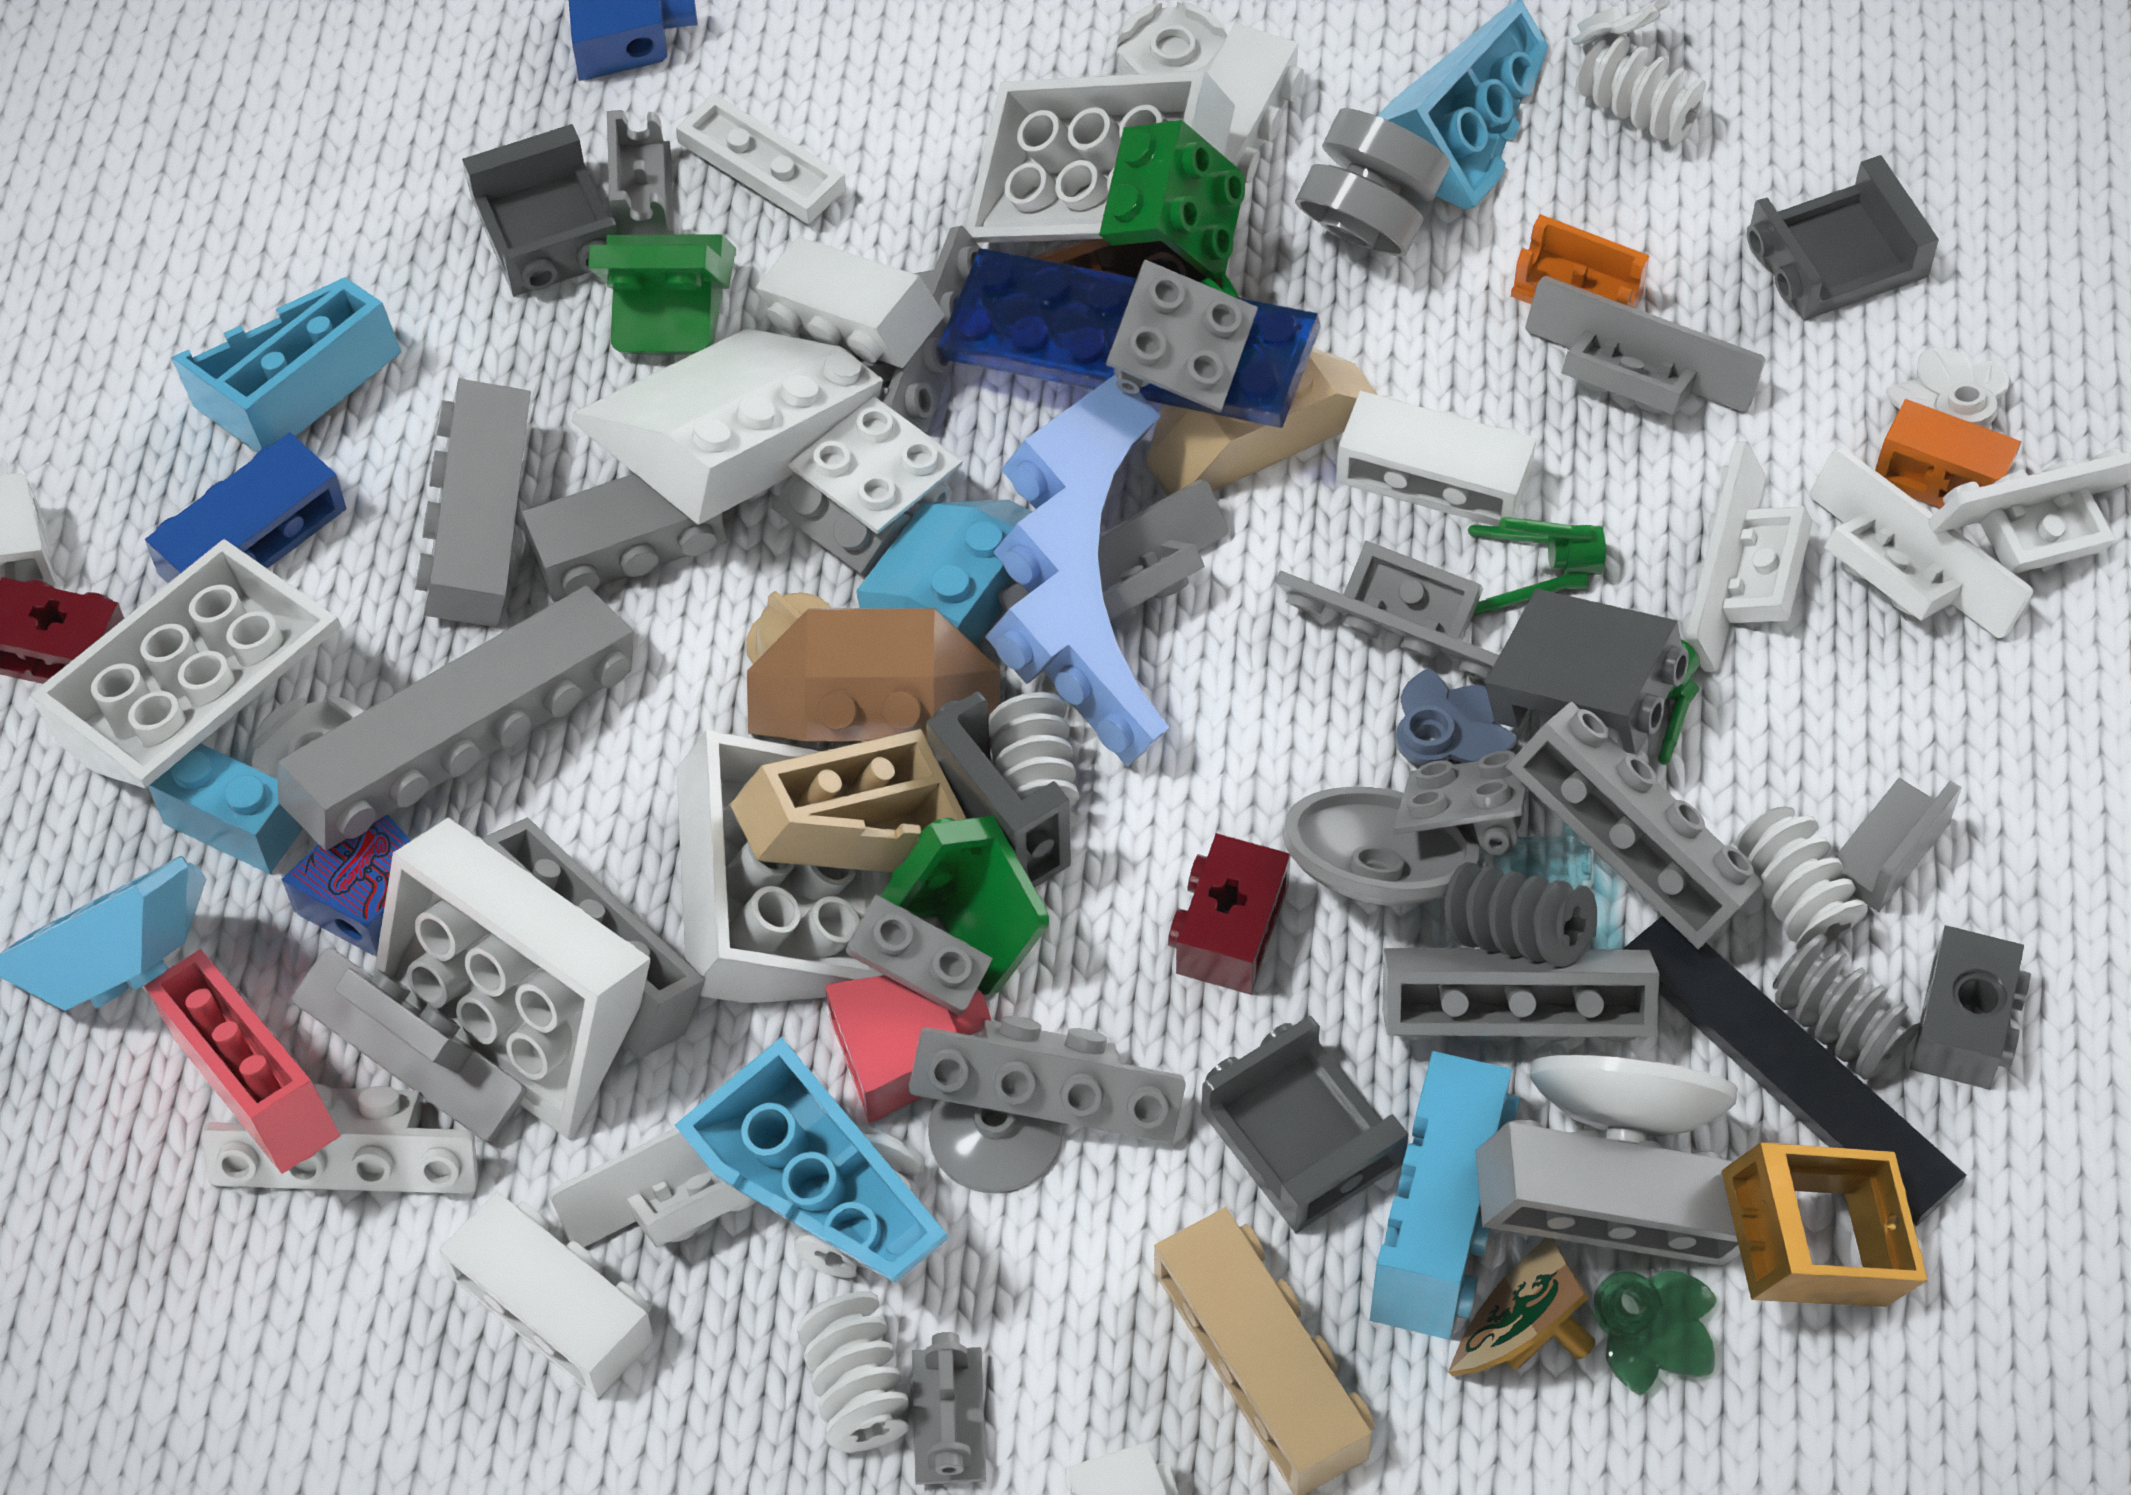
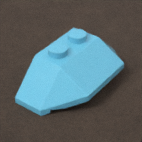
(947, 563)
(108, 940)

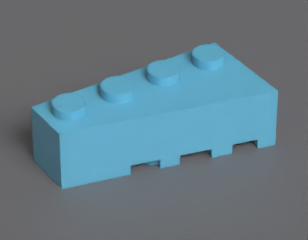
(1437, 1203)

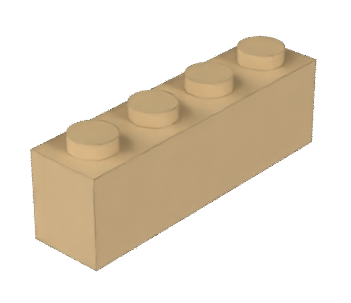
(1264, 1352)

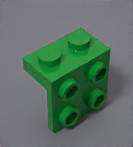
(1176, 192)
(976, 889)

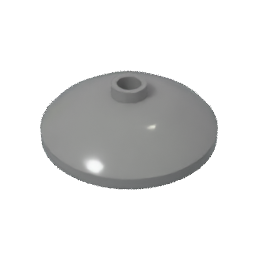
(1350, 847)

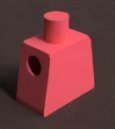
(880, 1031)

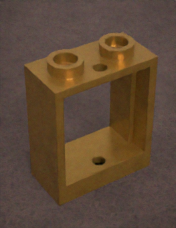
(1773, 1237)

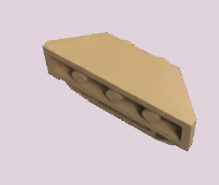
(1225, 449)

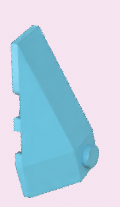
(1472, 101)
(804, 1158)

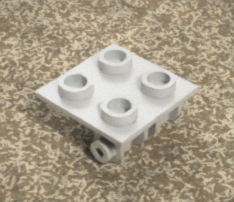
(877, 465)

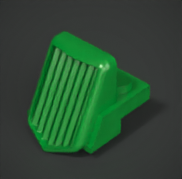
(664, 290)

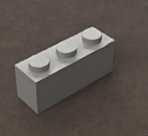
(612, 535)

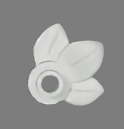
(1611, 24)
(1954, 386)

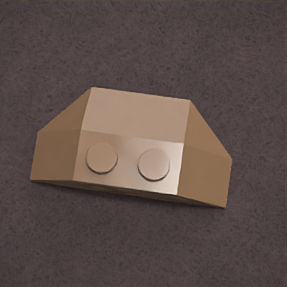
(864, 674)

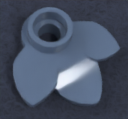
(1455, 718)

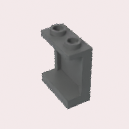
(538, 208)
(1844, 242)
(1588, 654)
(1033, 826)
(1300, 1124)

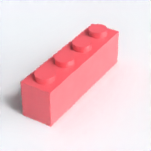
(242, 1061)

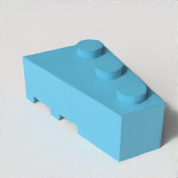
(292, 366)

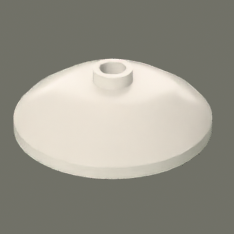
(1632, 1095)

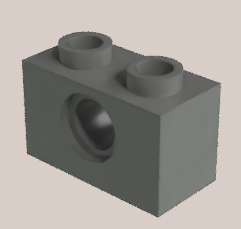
(1951, 1038)

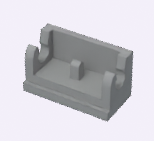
(639, 177)

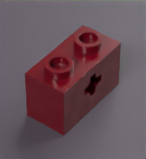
(48, 627)
(1230, 946)

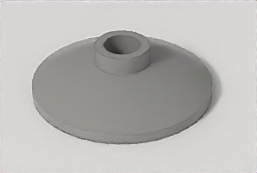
(989, 1156)

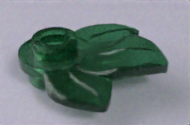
(1663, 1332)

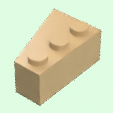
(846, 804)

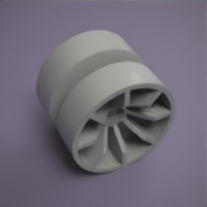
(1378, 169)

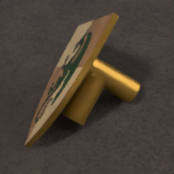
(1525, 1314)

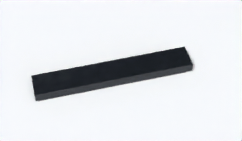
(1793, 1064)

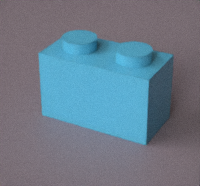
(226, 807)

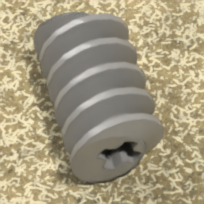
(1842, 1009)

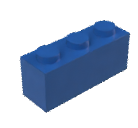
(259, 509)

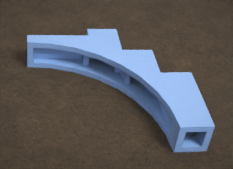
(1055, 558)

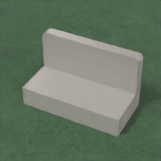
(1895, 840)

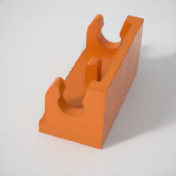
(1581, 261)
(1936, 452)

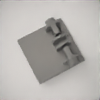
(1180, 337)
(1466, 794)

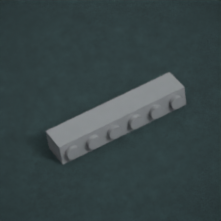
(454, 718)

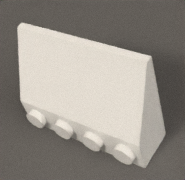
(1059, 142)
(728, 417)
(180, 666)
(752, 923)
(512, 966)

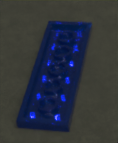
(1063, 320)

